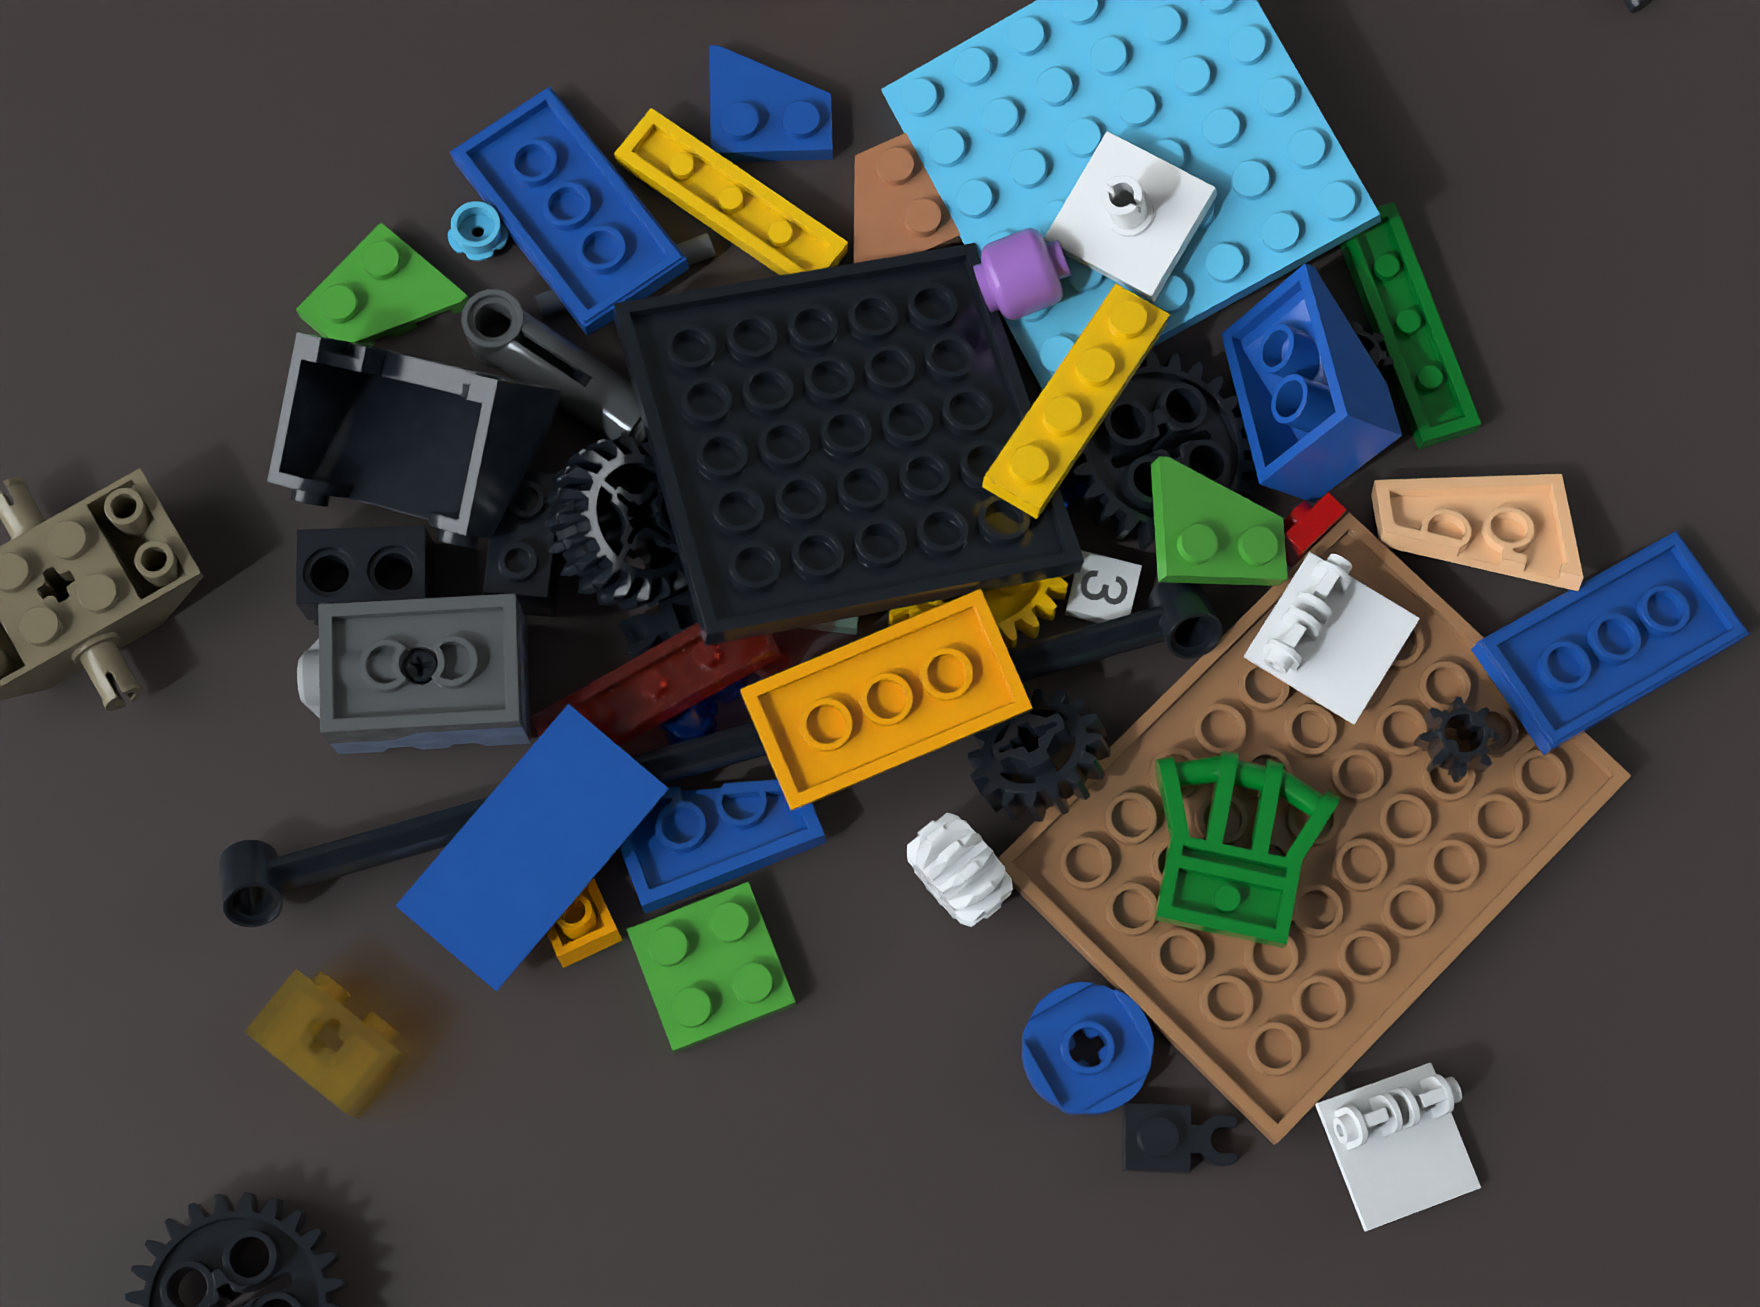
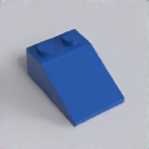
(1307, 389)

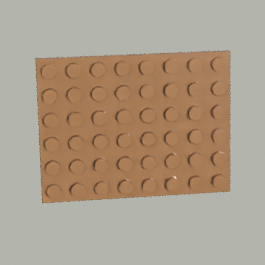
(1384, 891)

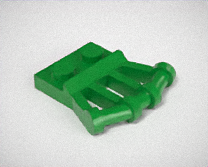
(1229, 886)

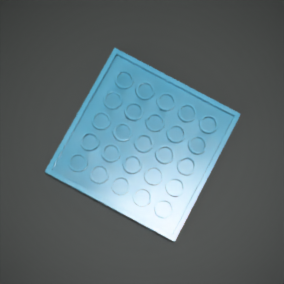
(1191, 82)

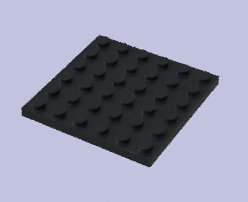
(836, 442)

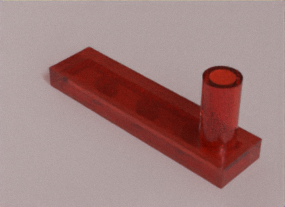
(667, 682)

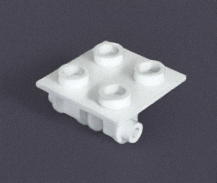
(1331, 636)
(1399, 1145)

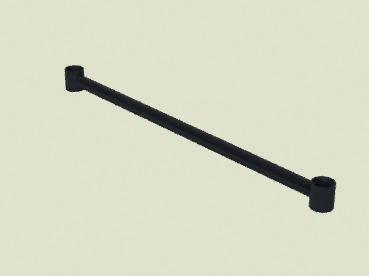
(257, 878)

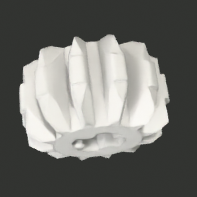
(959, 869)

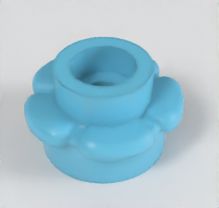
(466, 220)

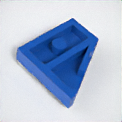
(765, 113)

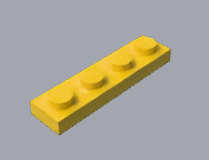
(727, 198)
(1075, 401)

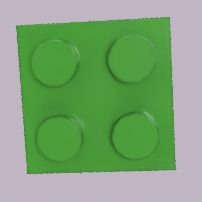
(711, 967)

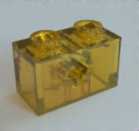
(290, 1032)

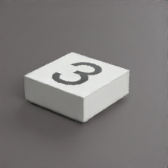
(1103, 588)

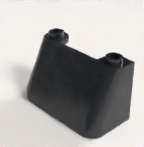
(407, 434)

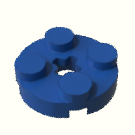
(1096, 1012)

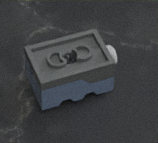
(419, 673)

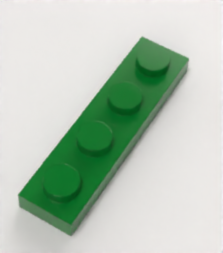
(1405, 313)

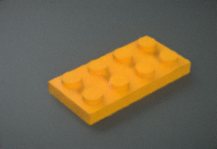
(885, 699)

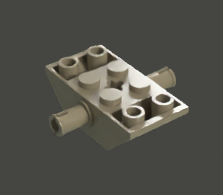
(122, 578)

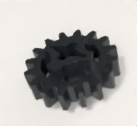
(1040, 756)

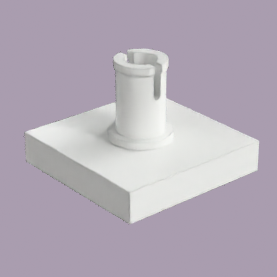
(1131, 216)

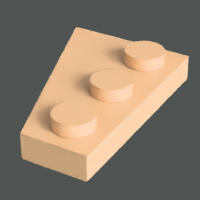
(1484, 522)

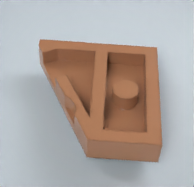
(897, 204)

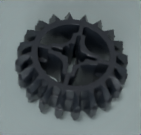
(606, 523)

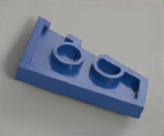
(713, 837)

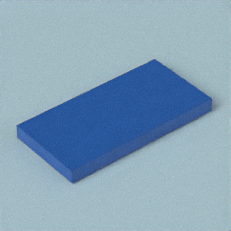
(569, 210)
(1609, 642)
(532, 847)

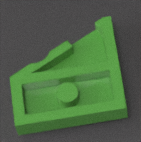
(379, 292)
(1212, 532)

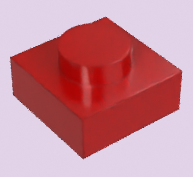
(1308, 525)

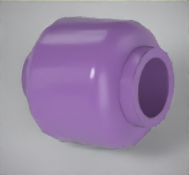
(1021, 273)

